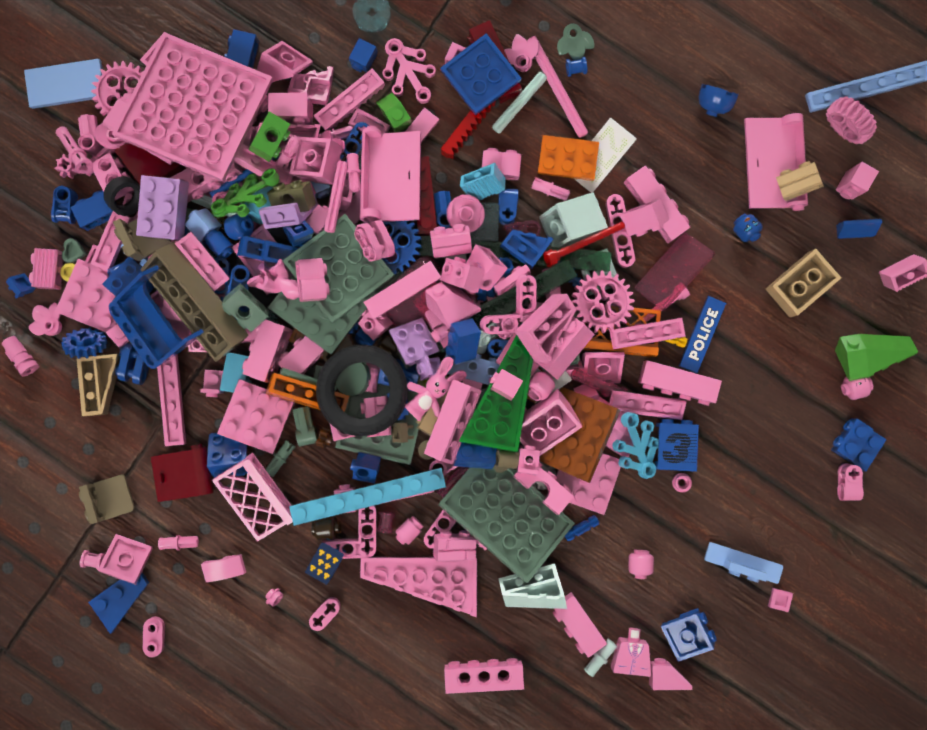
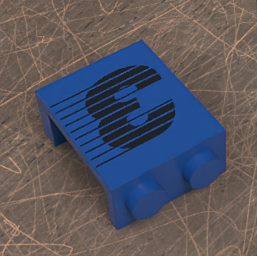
(677, 446)

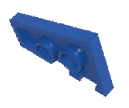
(116, 601)

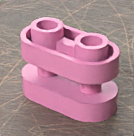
(374, 240)

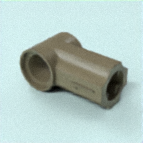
(506, 460)

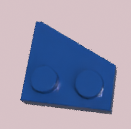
(526, 246)

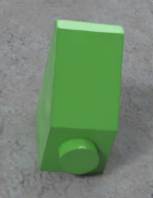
(394, 113)

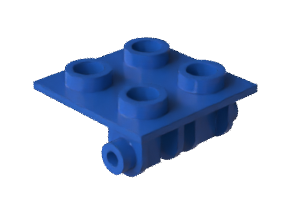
(123, 276)

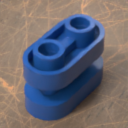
(124, 369)

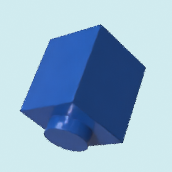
(362, 56)

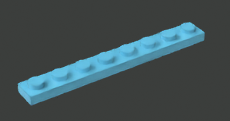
(367, 496)

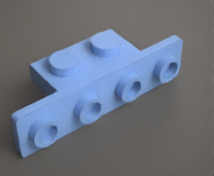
(743, 563)

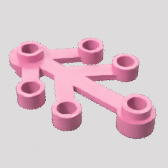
(407, 68)

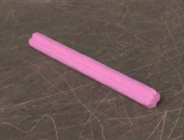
(560, 92)

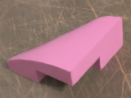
(315, 84)

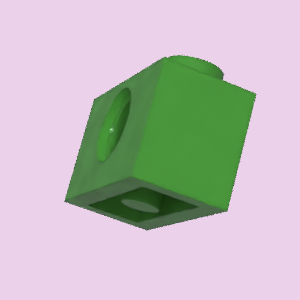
(261, 145)

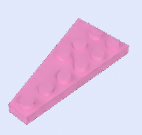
(423, 577)

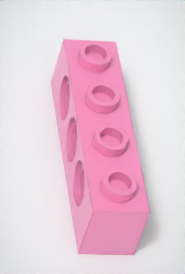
(197, 190)
(493, 682)

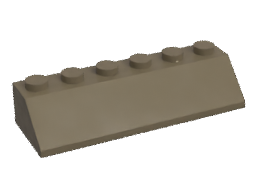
(194, 301)

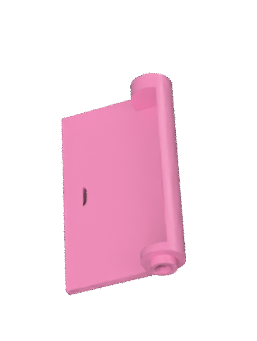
(770, 149)
(385, 171)

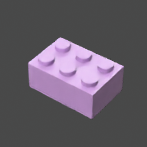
(162, 208)

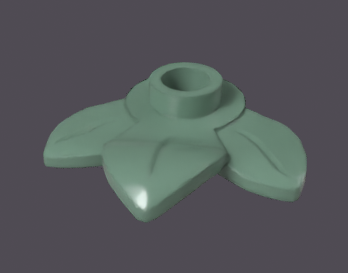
(574, 45)

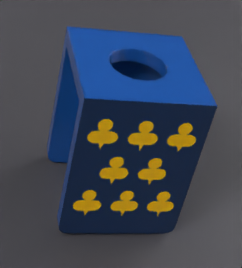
(325, 563)

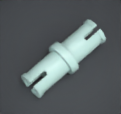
(600, 658)

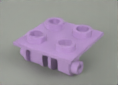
(414, 341)

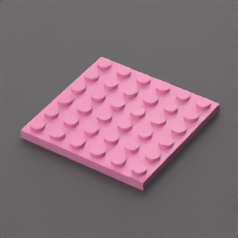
(193, 107)

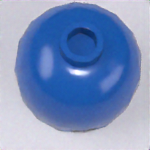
(716, 100)

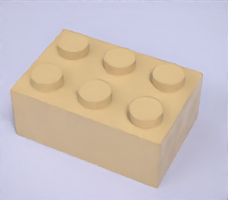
(803, 283)

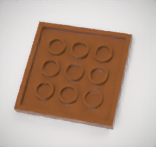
(583, 449)

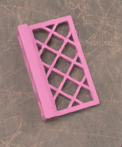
(270, 492)

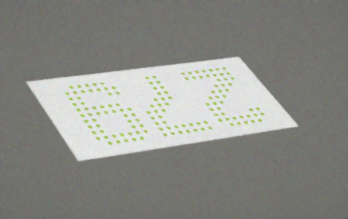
(613, 144)

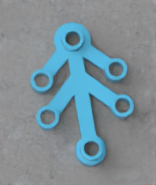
(645, 468)

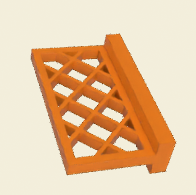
(605, 345)

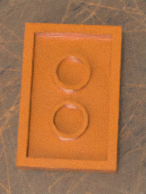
(568, 158)

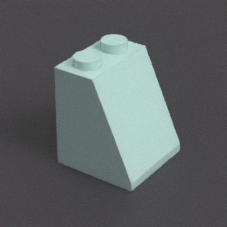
(573, 220)

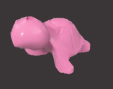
(275, 280)

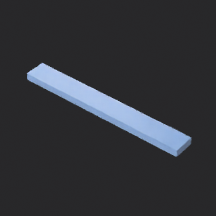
(868, 86)

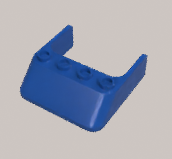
(145, 323)

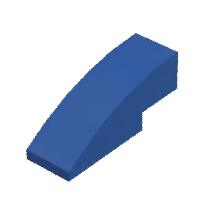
(263, 250)

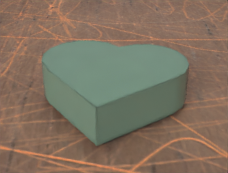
(73, 251)

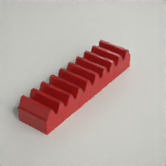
(462, 131)

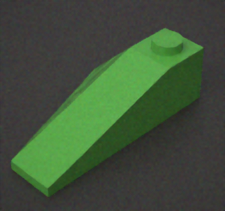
(868, 353)

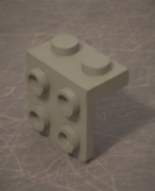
(136, 246)
(106, 499)

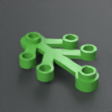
(244, 194)

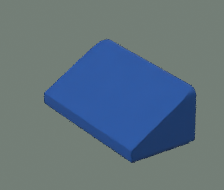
(858, 228)

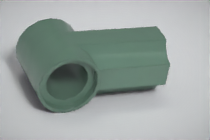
(306, 431)

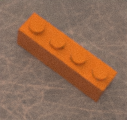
(299, 392)

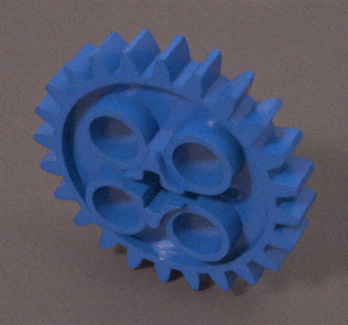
(404, 253)

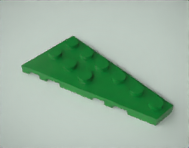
(497, 419)

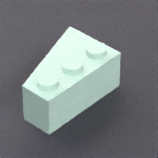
(541, 591)

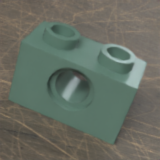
(242, 297)

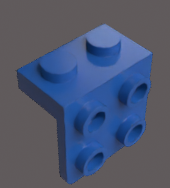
(224, 454)

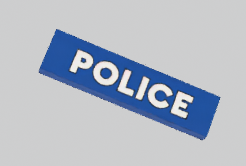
(702, 334)

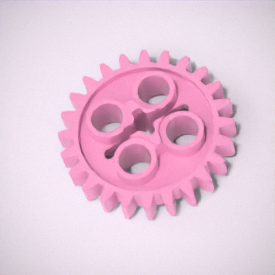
(106, 93)
(619, 297)

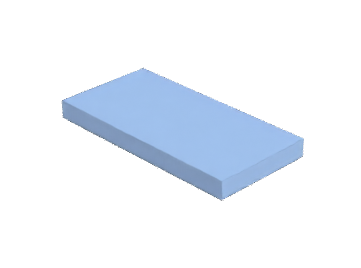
(62, 83)

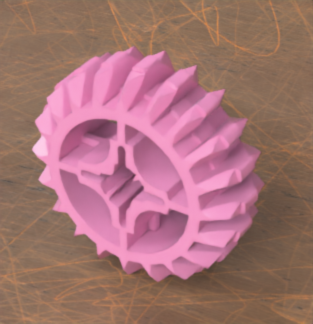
(851, 120)

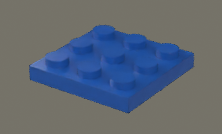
(480, 74)

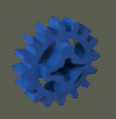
(84, 343)

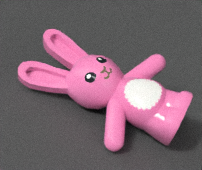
(435, 388)

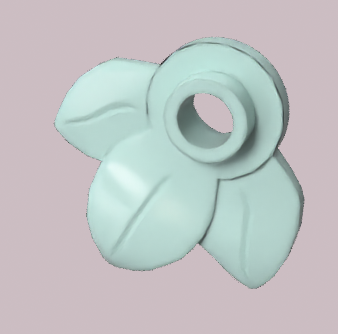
(484, 340)

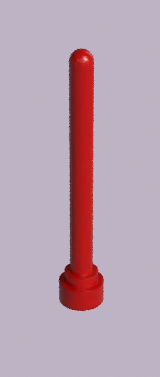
(552, 257)

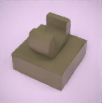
(400, 432)

